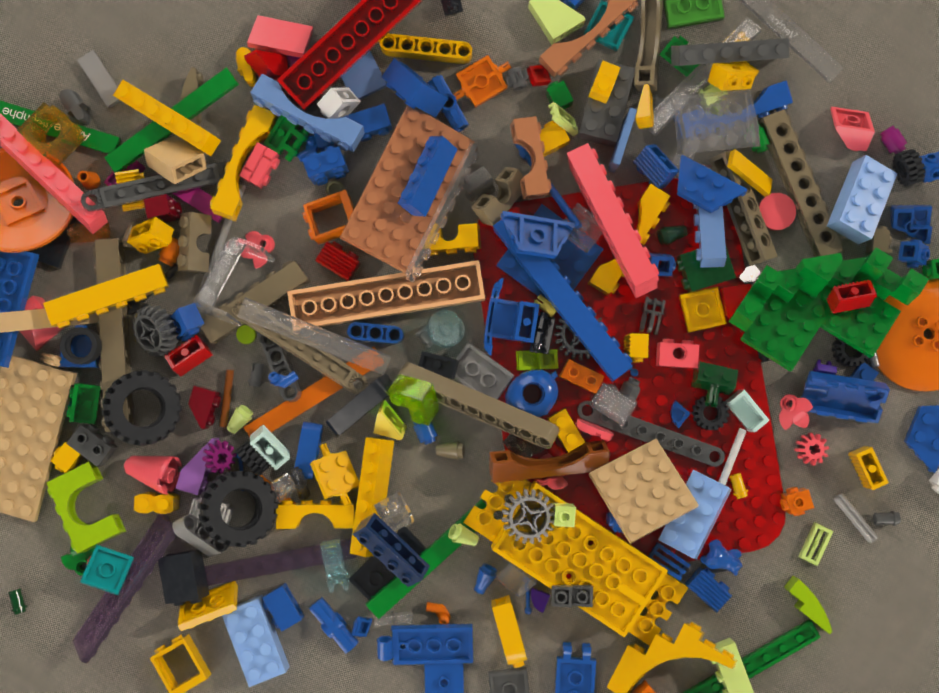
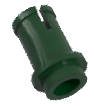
(17, 601)

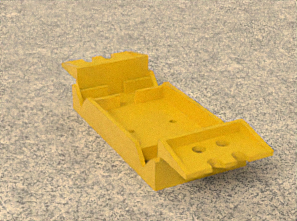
(620, 573)

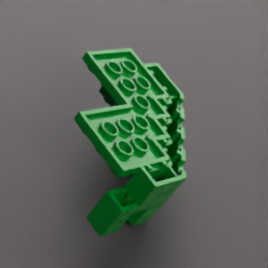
(791, 305)

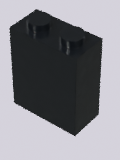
(183, 577)

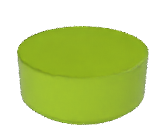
(246, 334)

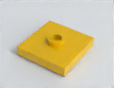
(702, 309)

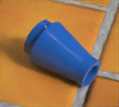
(484, 578)

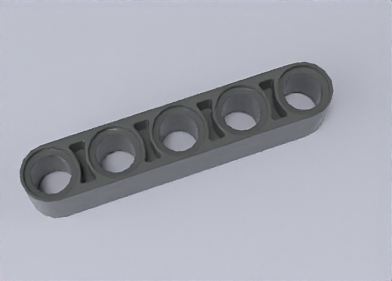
(284, 364)

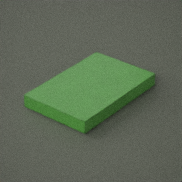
(692, 12)

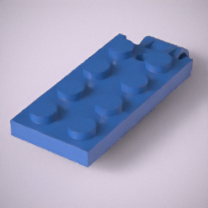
(427, 644)

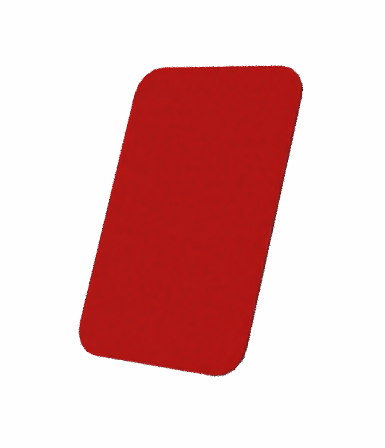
(743, 522)

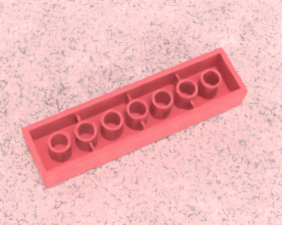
(612, 220)

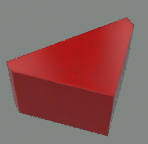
(732, 297)

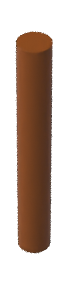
(226, 398)

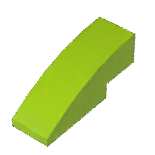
(808, 603)

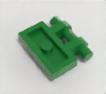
(282, 134)

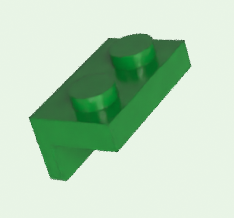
(84, 403)

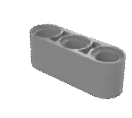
(192, 532)

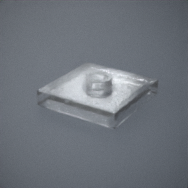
(589, 231)

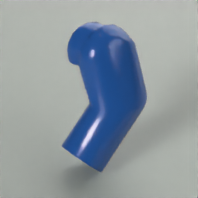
(281, 380)

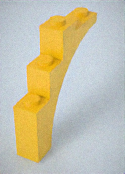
(689, 644)

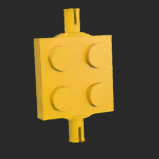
(335, 474)

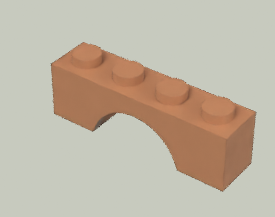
(527, 134)

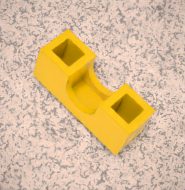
(467, 239)

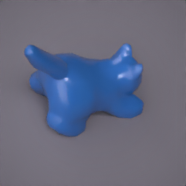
(721, 558)

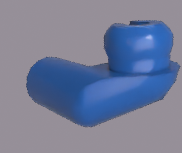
(311, 146)

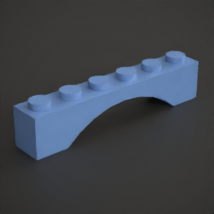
(341, 131)

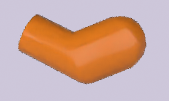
(440, 610)

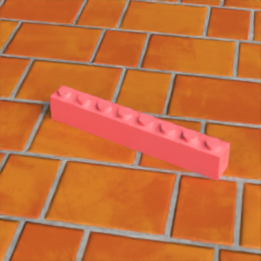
(49, 176)

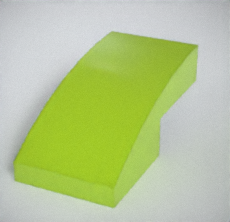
(536, 361)

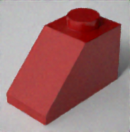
(267, 63)

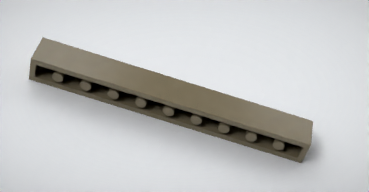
(114, 324)

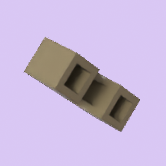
(488, 207)
(190, 257)

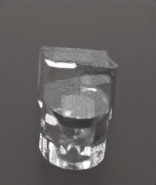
(283, 487)

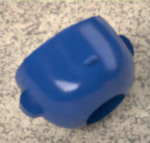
(546, 385)

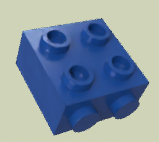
(325, 165)

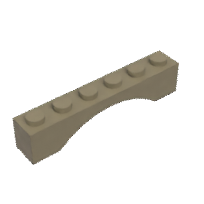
(648, 58)

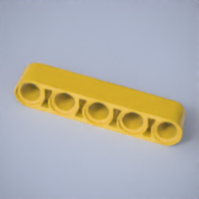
(432, 55)

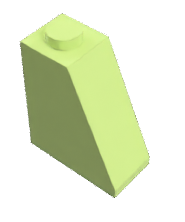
(555, 18)

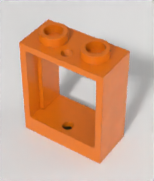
(322, 204)

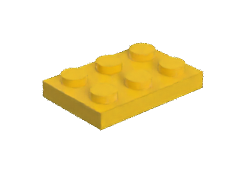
(219, 602)

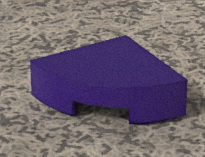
(539, 599)

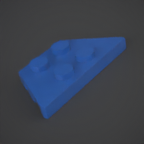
(705, 186)
(536, 234)
(924, 436)

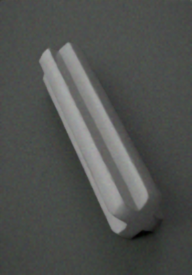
(855, 518)

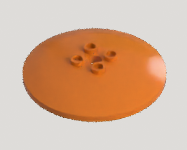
(37, 219)
(905, 352)

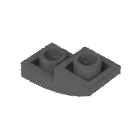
(572, 595)

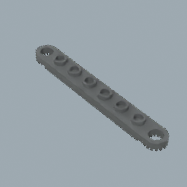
(150, 187)
(647, 432)

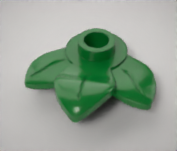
(75, 560)

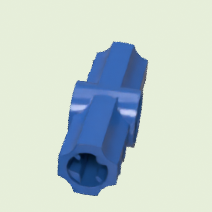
(453, 114)
(333, 625)

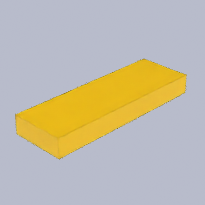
(749, 173)

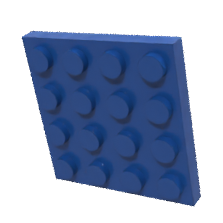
(571, 260)

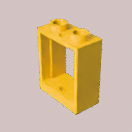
(166, 674)

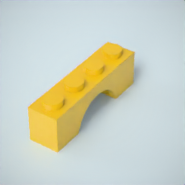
(291, 514)

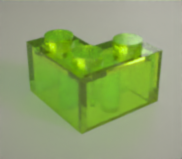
(416, 396)

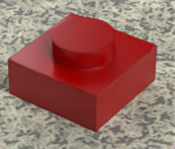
(538, 75)

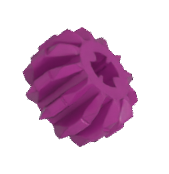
(212, 456)

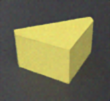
(389, 423)

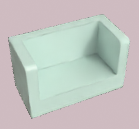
(746, 411)

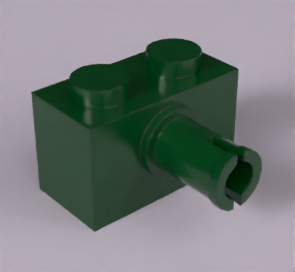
(715, 380)

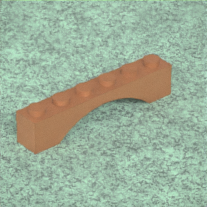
(560, 55)

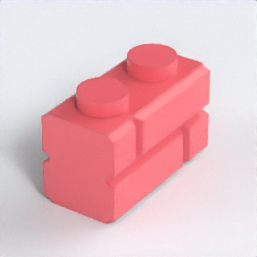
(259, 166)

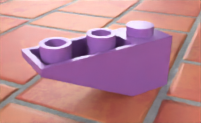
(194, 474)

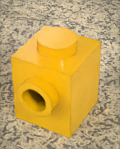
(66, 458)

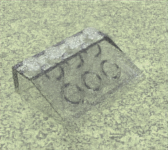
(715, 122)

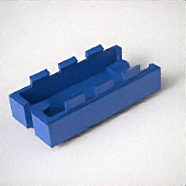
(845, 396)

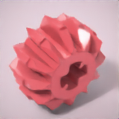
(816, 443)

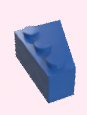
(413, 88)

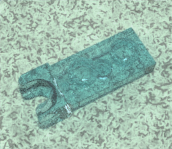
(334, 564)

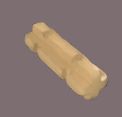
(50, 359)

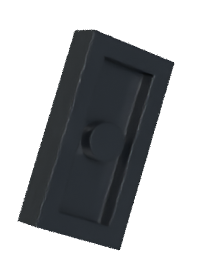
(439, 364)

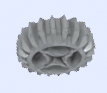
(536, 532)

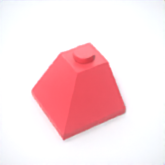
(853, 127)
(38, 337)

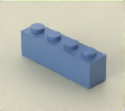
(710, 237)

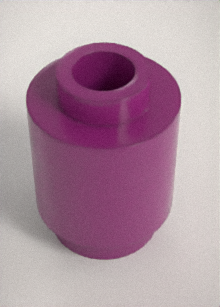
(893, 140)

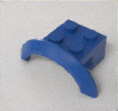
(509, 319)

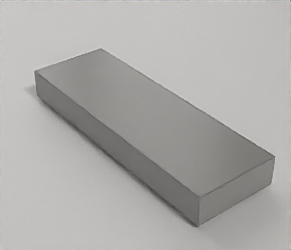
(99, 77)

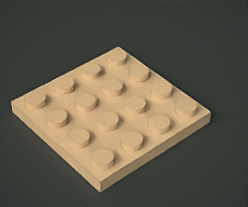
(643, 490)

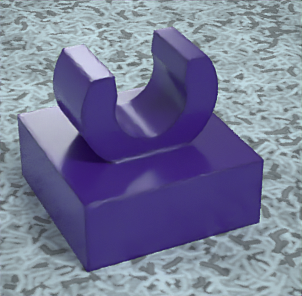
(828, 368)

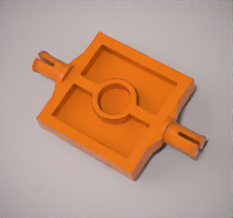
(481, 81)

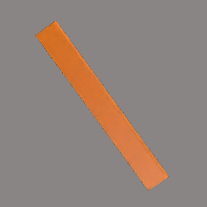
(309, 398)

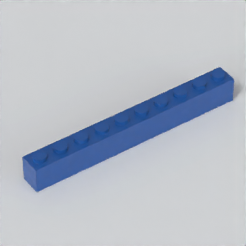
(571, 309)

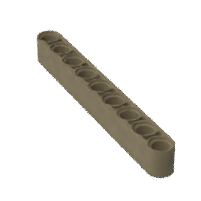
(486, 408)

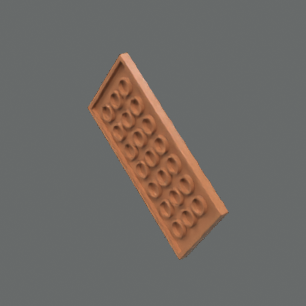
(378, 221)

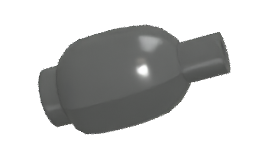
(630, 387)

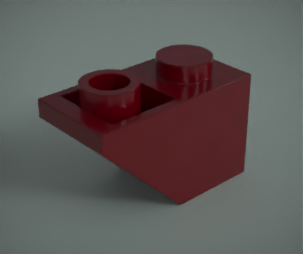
(203, 404)

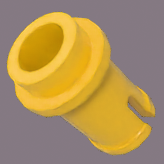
(738, 486)

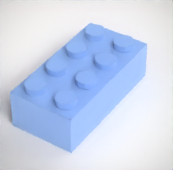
(862, 199)
(692, 529)
(256, 641)

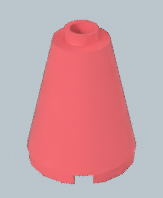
(154, 471)

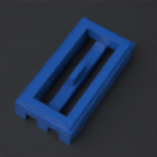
(681, 570)

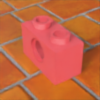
(689, 355)

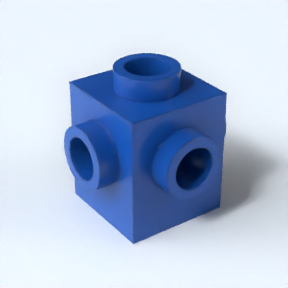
(931, 164)
(913, 253)

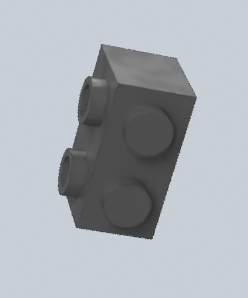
(92, 444)

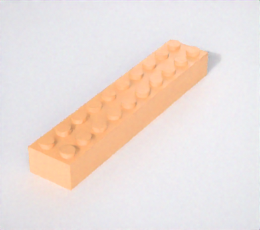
(388, 295)

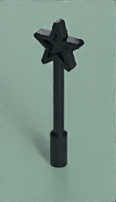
(135, 306)

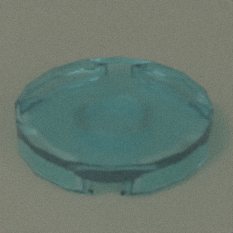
(445, 329)

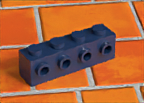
(391, 550)

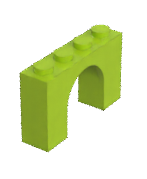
(65, 492)

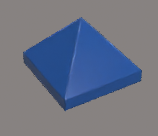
(361, 626)

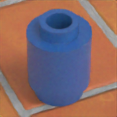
(425, 433)

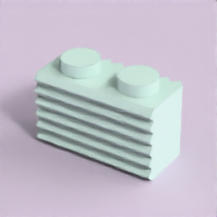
(269, 447)

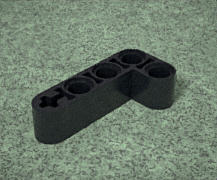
(360, 405)

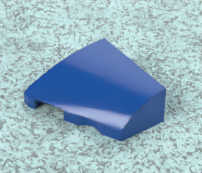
(912, 220)

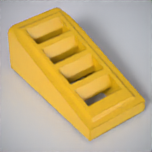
(644, 115)

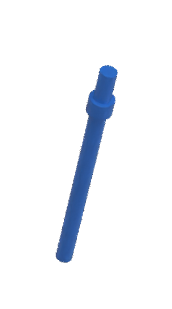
(554, 193)

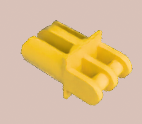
(244, 68)

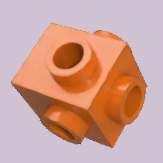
(796, 501)

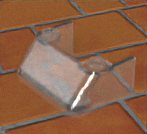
(219, 274)

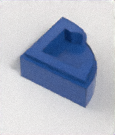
(678, 414)

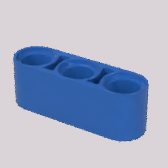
(366, 333)
(308, 447)

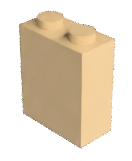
(175, 159)

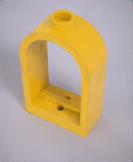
(509, 631)

